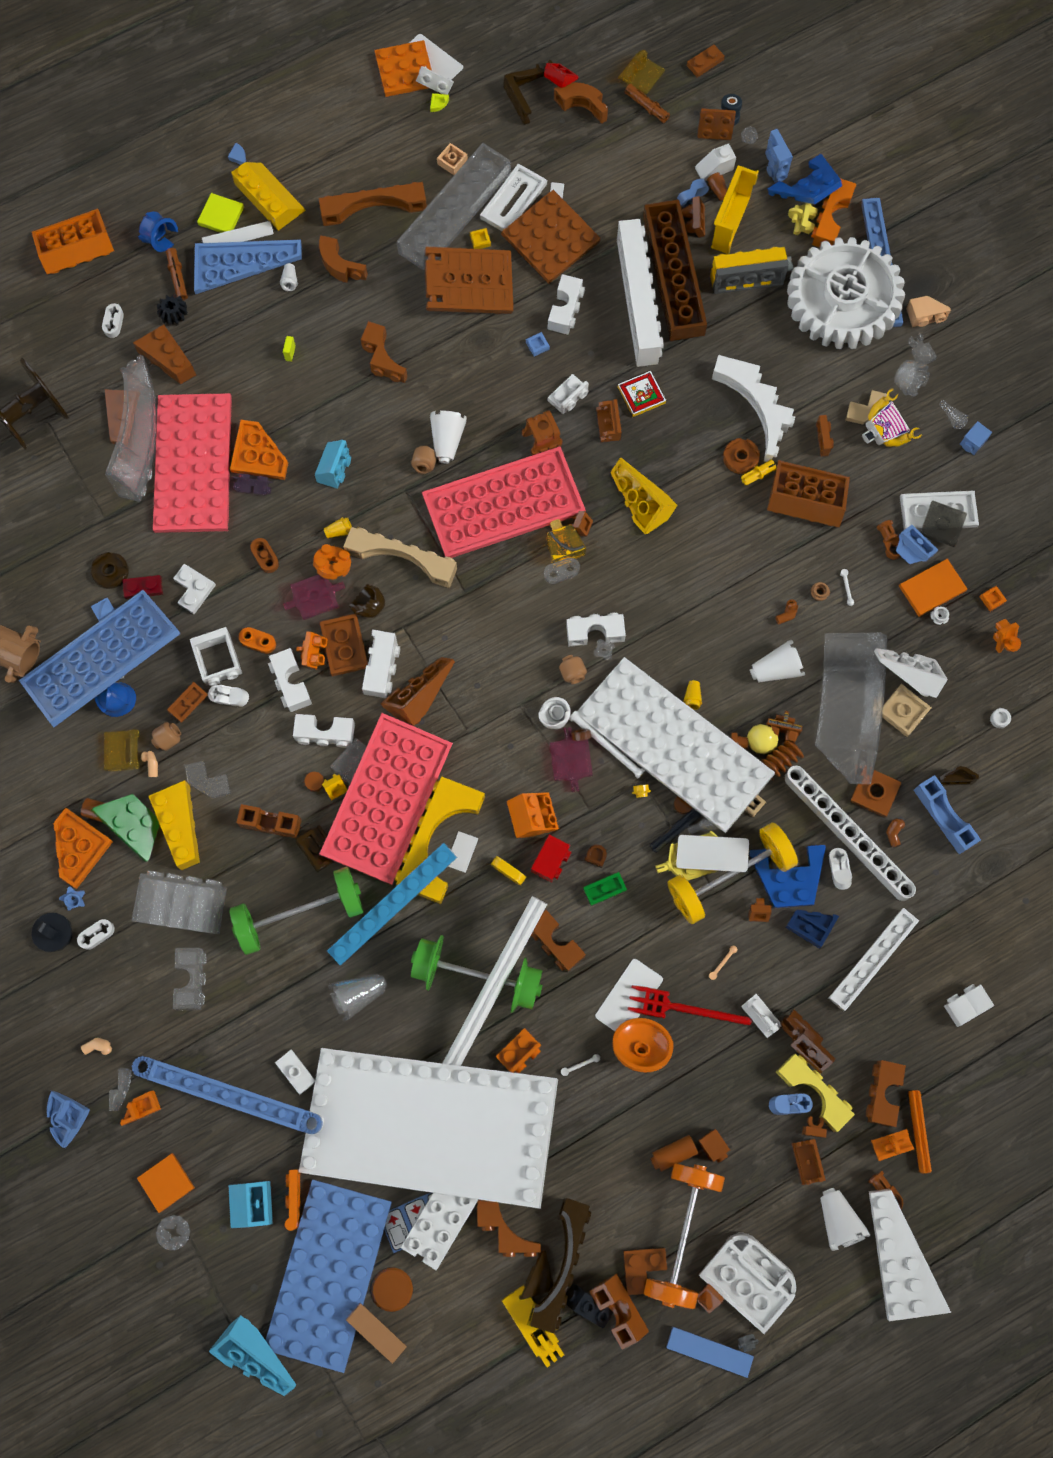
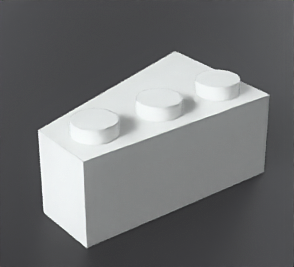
(381, 664)

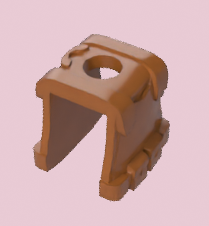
(544, 431)

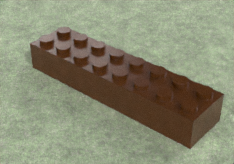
(674, 270)

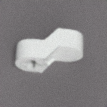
(237, 696)
(839, 859)

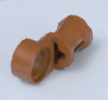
(890, 538)
(881, 1183)

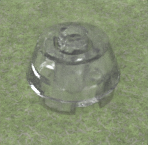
(911, 376)

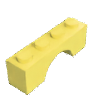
(834, 1111)

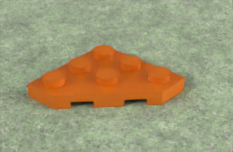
(257, 453)
(77, 847)

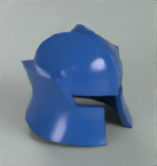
(153, 228)
(116, 699)

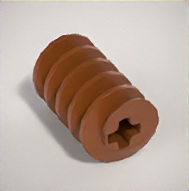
(782, 757)

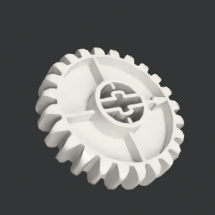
(845, 293)

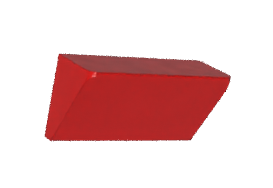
(559, 74)

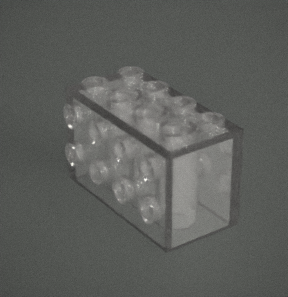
(179, 902)

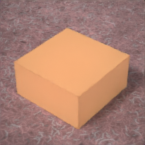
(452, 159)

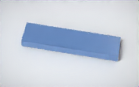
(710, 1352)

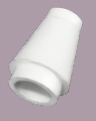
(288, 278)

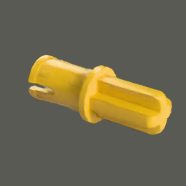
(758, 472)

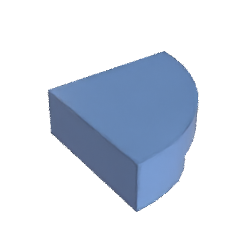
(237, 154)

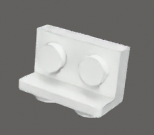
(568, 393)

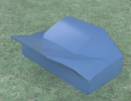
(914, 546)

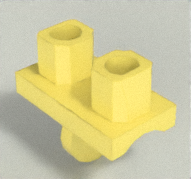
(800, 217)

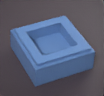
(537, 344)

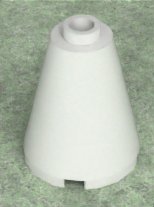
(446, 434)
(778, 664)
(841, 1221)

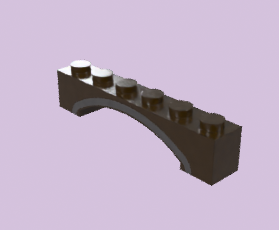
(546, 1313)

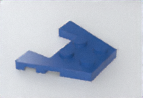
(813, 187)
(795, 886)

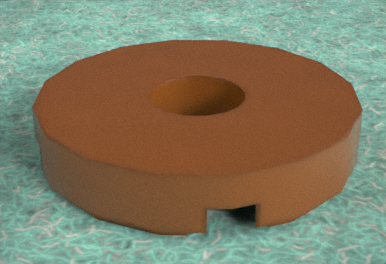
(737, 465)

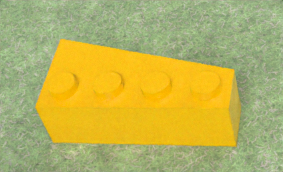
(175, 817)

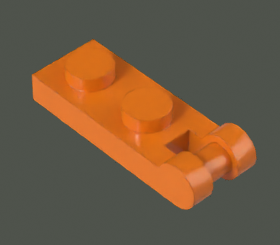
(293, 1200)

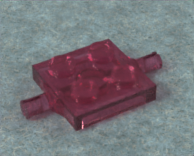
(314, 596)
(571, 760)

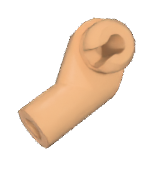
(152, 763)
(97, 1044)

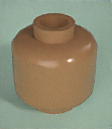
(423, 459)
(573, 669)
(166, 736)

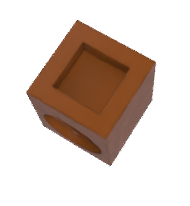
(714, 1146)

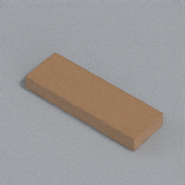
(376, 1333)

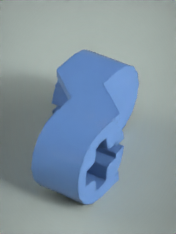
(698, 188)
(781, 1104)

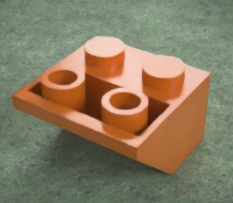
(532, 814)

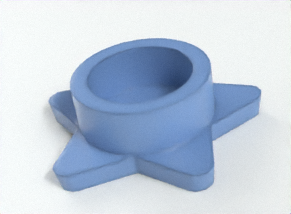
(66, 898)

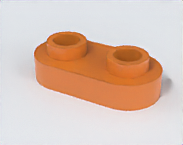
(256, 640)

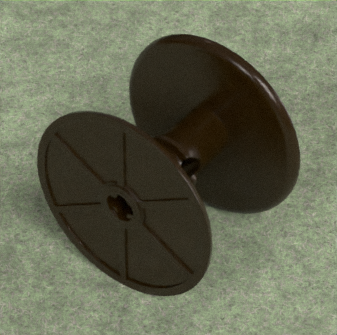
(34, 396)

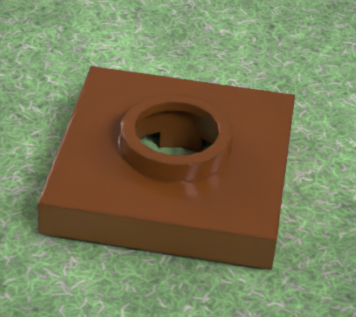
(878, 805)

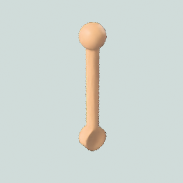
(713, 975)

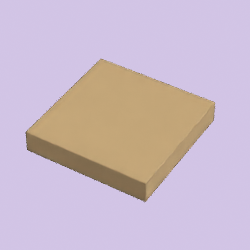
(904, 710)

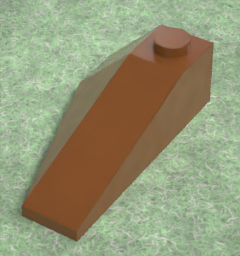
(416, 698)

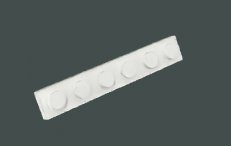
(873, 959)

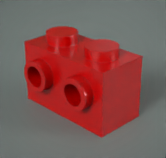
(551, 858)

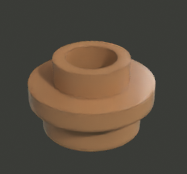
(820, 586)

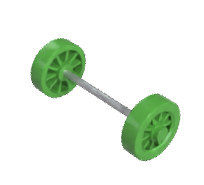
(245, 929)

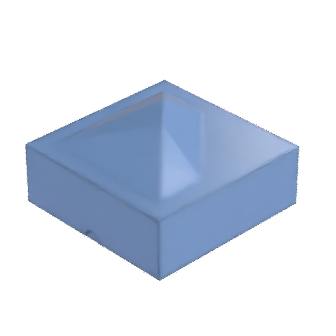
(102, 609)

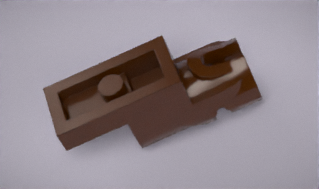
(807, 1041)

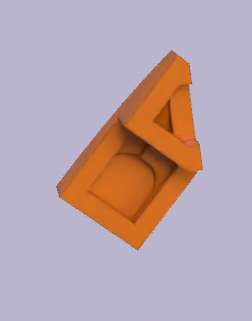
(141, 1107)

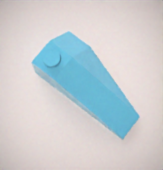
(248, 1350)

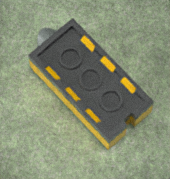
(750, 270)

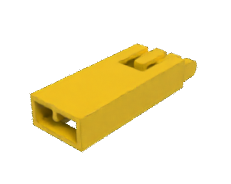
(520, 1312)

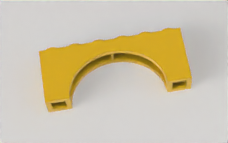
(448, 800)

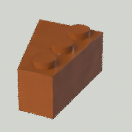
(166, 354)

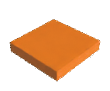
(166, 1183)

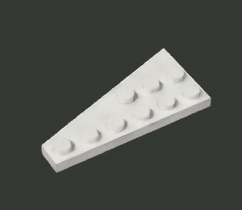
(905, 1275)

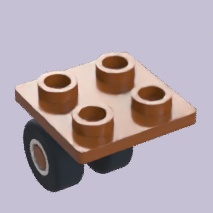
(720, 123)

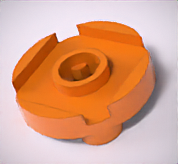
(332, 553)

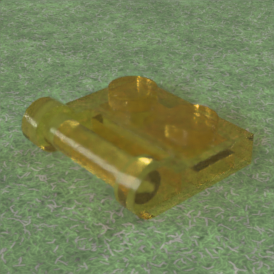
(115, 750)

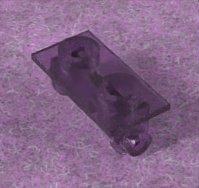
(260, 484)

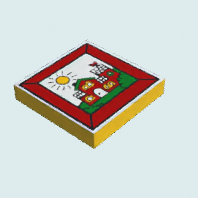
(641, 393)

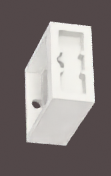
(211, 639)

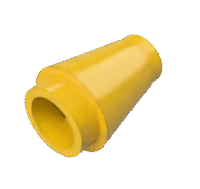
(338, 528)
(693, 695)

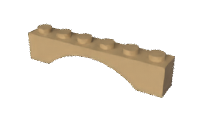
(364, 545)

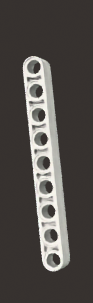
(858, 835)

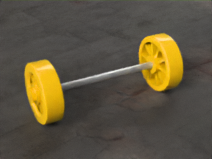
(779, 850)

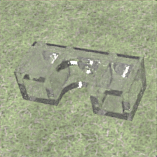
(190, 996)

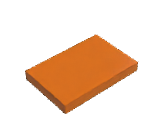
(933, 587)

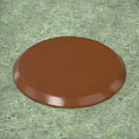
(391, 1289)

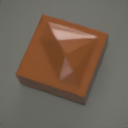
(709, 1298)

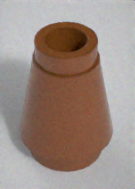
(717, 185)

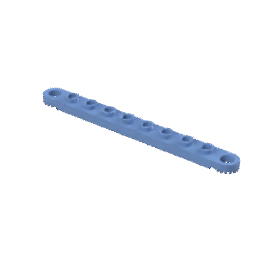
(227, 1095)

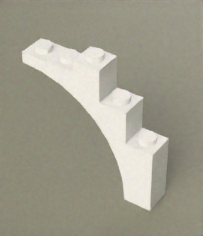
(746, 380)

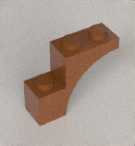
(381, 364)
(509, 1243)

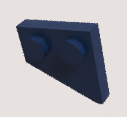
(812, 926)

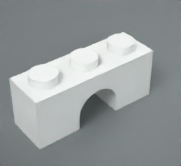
(570, 291)
(611, 626)
(283, 665)
(340, 733)

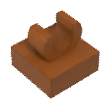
(582, 523)
(759, 911)
(812, 1130)

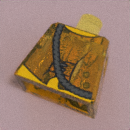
(564, 542)

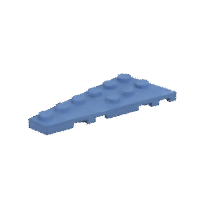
(232, 261)

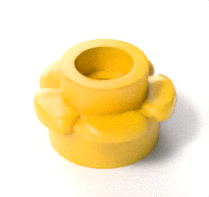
(641, 790)

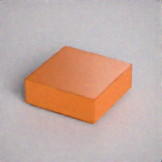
(993, 598)

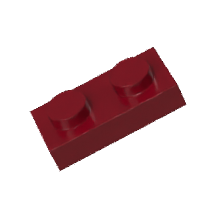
(150, 584)

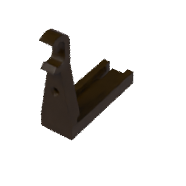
(511, 85)

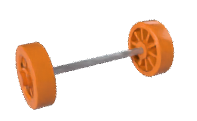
(670, 1292)

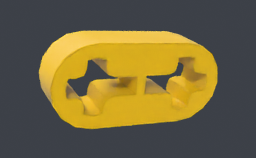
(508, 870)

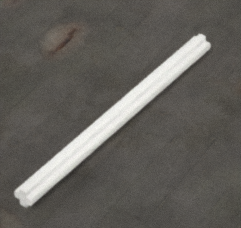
(495, 982)

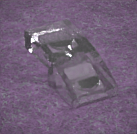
(118, 1096)

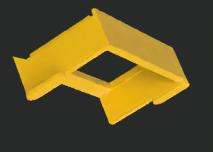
(733, 208)

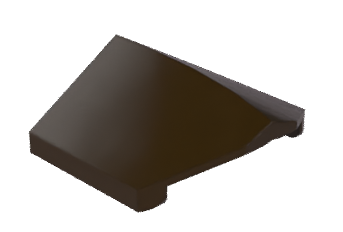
(958, 776)

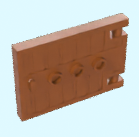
(469, 280)

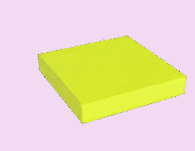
(220, 213)

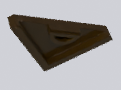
(539, 1278)

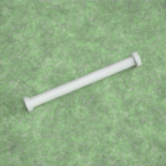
(607, 745)

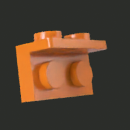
(519, 1051)

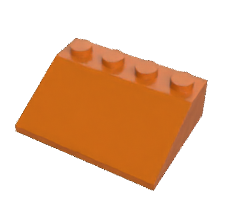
(72, 242)

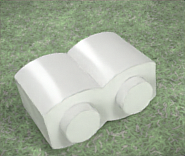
(968, 1005)

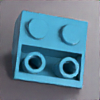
(333, 464)
(250, 1204)

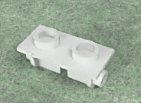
(434, 81)
(761, 1015)

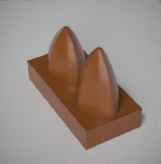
(697, 212)

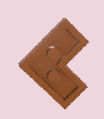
(638, 1263)

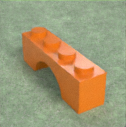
(827, 228)

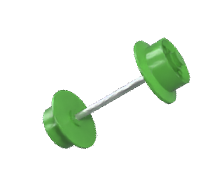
(427, 959)

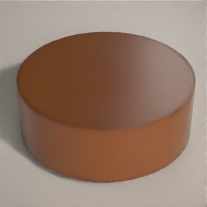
(314, 781)

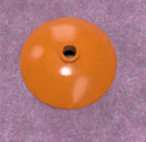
(642, 1036)

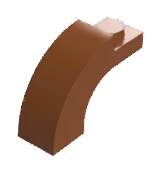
(582, 96)
(337, 266)

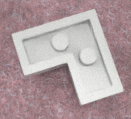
(197, 588)

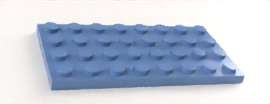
(98, 658)
(327, 1275)

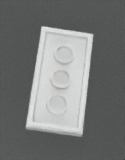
(915, 506)

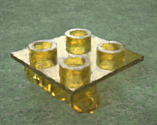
(641, 72)

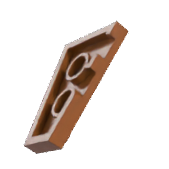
(114, 407)

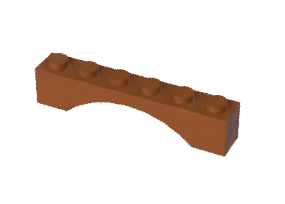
(339, 207)

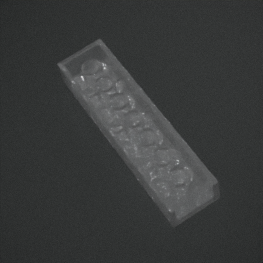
(455, 204)

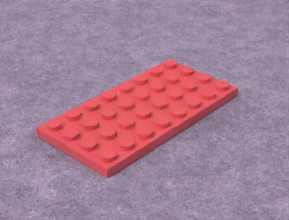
(192, 463)
(503, 502)
(386, 799)

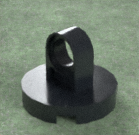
(52, 932)

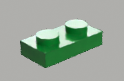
(605, 889)

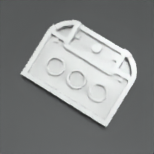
(751, 1280)

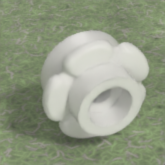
(943, 612)

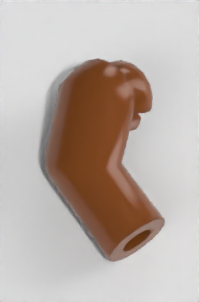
(790, 612)
(893, 830)

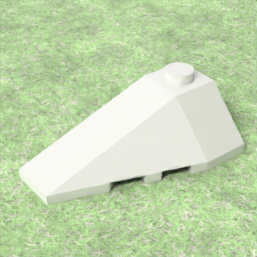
(918, 671)

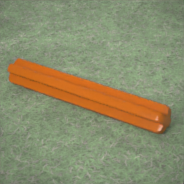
(919, 1131)

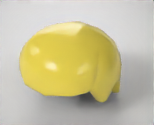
(762, 739)

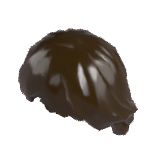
(369, 602)

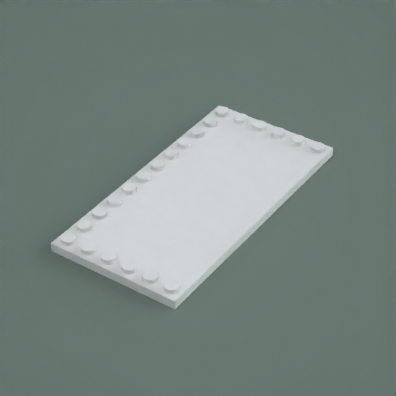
(431, 1127)

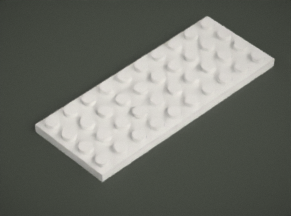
(675, 744)

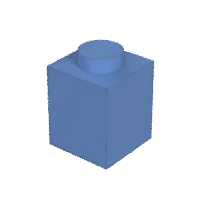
(975, 438)

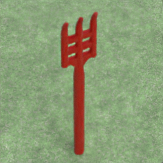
(666, 1005)

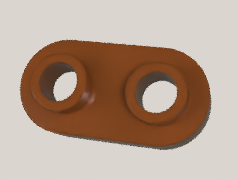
(265, 556)

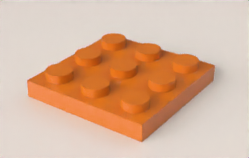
(401, 66)

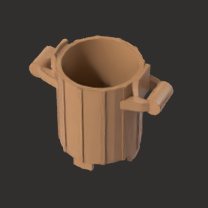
(18, 651)

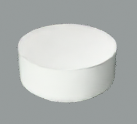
(1000, 718)

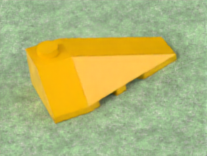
(646, 501)

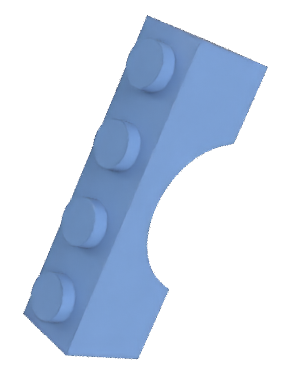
(955, 829)

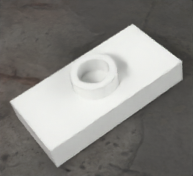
(295, 1072)

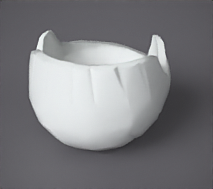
(554, 713)

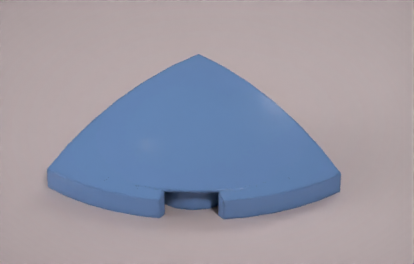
(66, 1117)

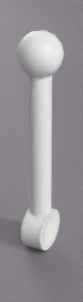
(844, 573)
(565, 1071)

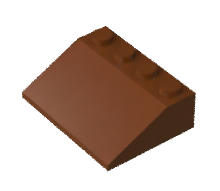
(809, 494)

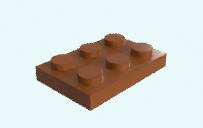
(344, 644)

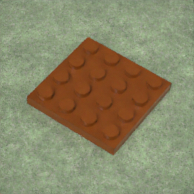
(551, 236)

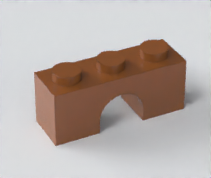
(259, 820)
(567, 955)
(880, 1110)
(629, 1324)

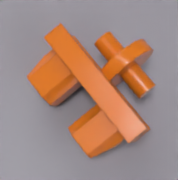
(1007, 636)
(310, 650)
(892, 1145)

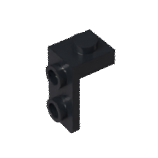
(586, 1306)

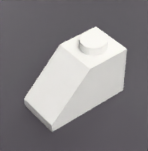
(718, 160)

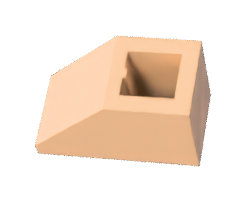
(926, 311)

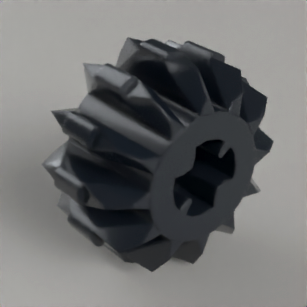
(172, 309)

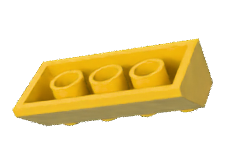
(267, 194)

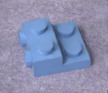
(778, 157)

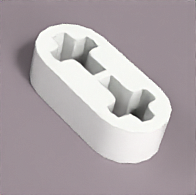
(109, 320)
(93, 930)

